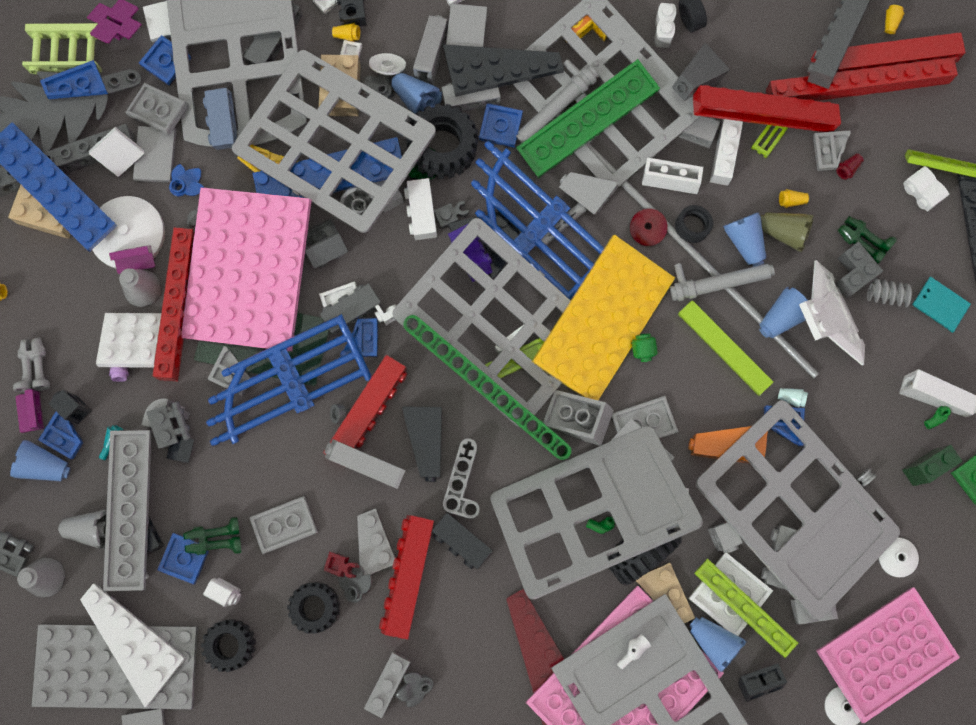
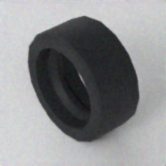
(693, 14)
(703, 215)

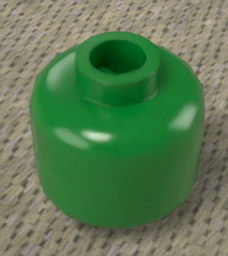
(644, 347)

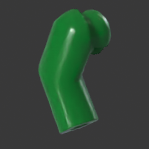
(938, 418)
(602, 526)

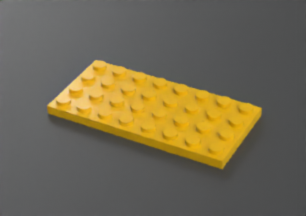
(603, 319)

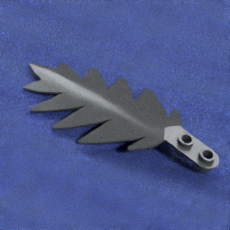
(49, 113)

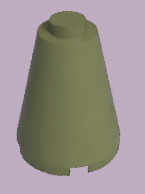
(788, 228)

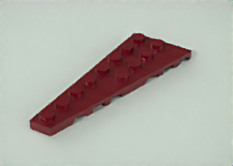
(534, 640)

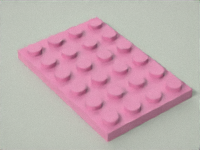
(887, 654)

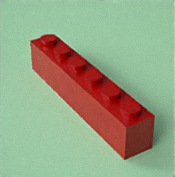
(371, 403)
(407, 577)

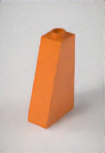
(717, 442)

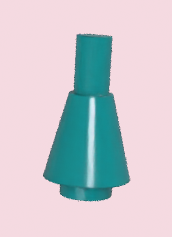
(105, 451)

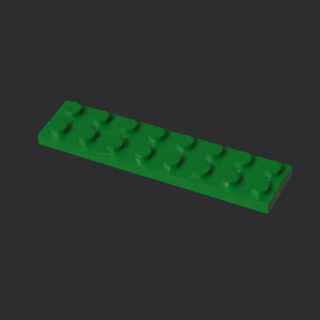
(588, 118)

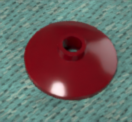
(655, 234)

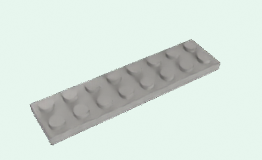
(127, 511)

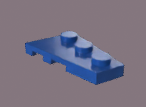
(75, 82)

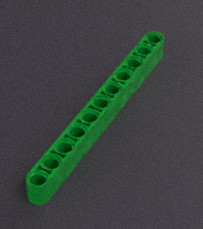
(496, 391)

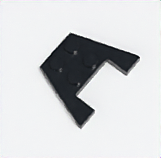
(506, 226)

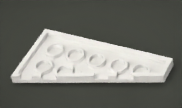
(139, 650)

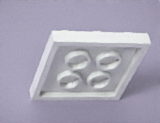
(128, 340)
(717, 608)

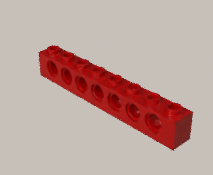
(170, 331)

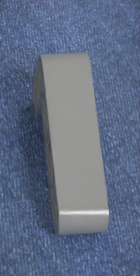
(464, 477)

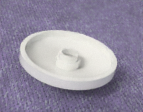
(136, 224)

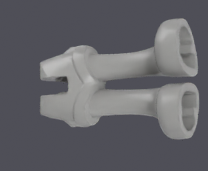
(27, 353)

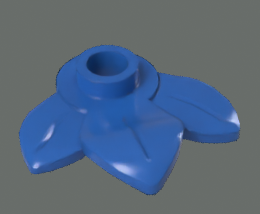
(187, 179)

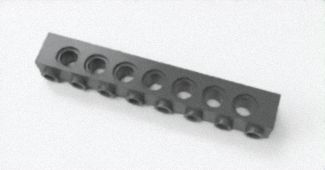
(66, 158)

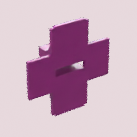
(119, 23)

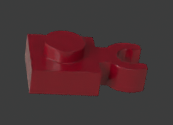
(338, 565)

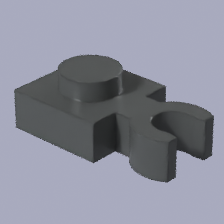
(448, 214)

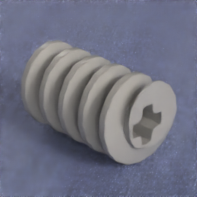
(891, 291)

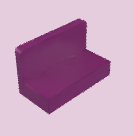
(133, 258)
(29, 411)

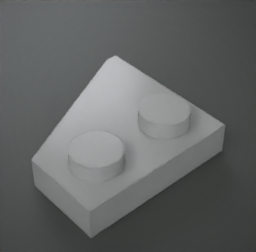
(829, 148)
(224, 361)

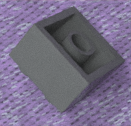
(324, 244)

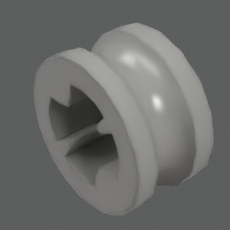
(866, 477)

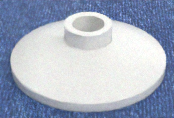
(387, 64)
(892, 565)
(835, 709)

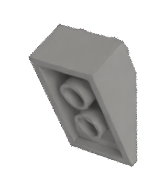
(578, 417)

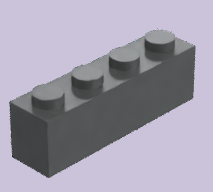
(267, 46)

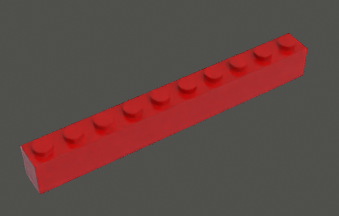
(869, 81)

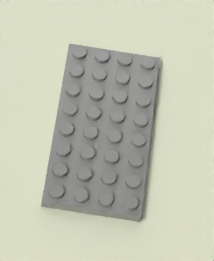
(81, 671)

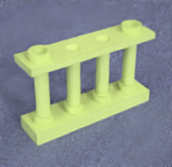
(55, 33)

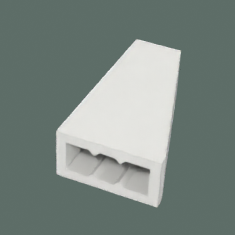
(938, 393)

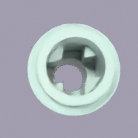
(795, 397)

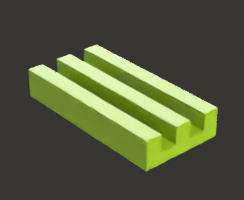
(761, 149)

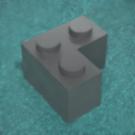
(861, 269)

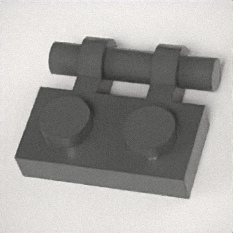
(163, 427)
(12, 561)

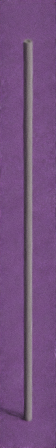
(710, 269)

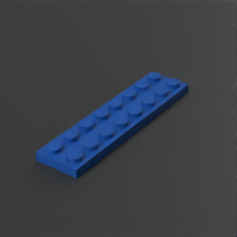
(317, 174)
(53, 188)

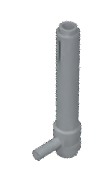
(579, 85)
(691, 288)

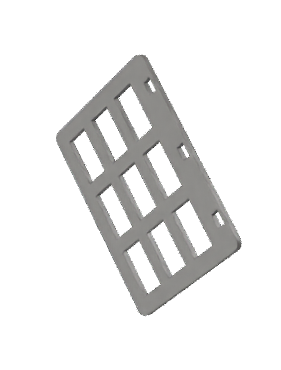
(630, 43)
(347, 89)
(471, 314)

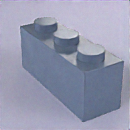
(220, 118)

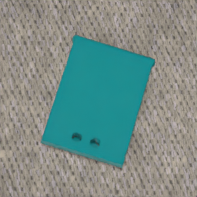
(941, 304)

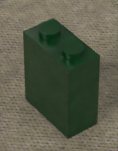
(932, 465)

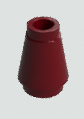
(849, 167)

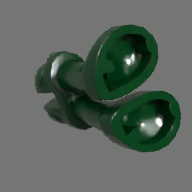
(856, 228)
(204, 545)

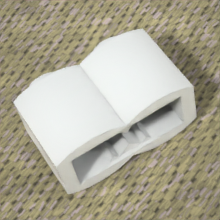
(665, 25)
(925, 189)
(222, 592)

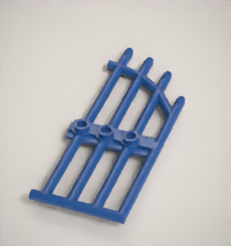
(539, 227)
(289, 377)

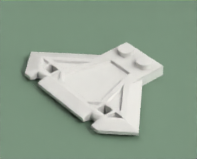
(830, 316)

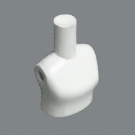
(635, 650)

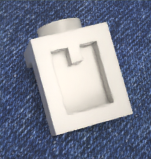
(386, 317)

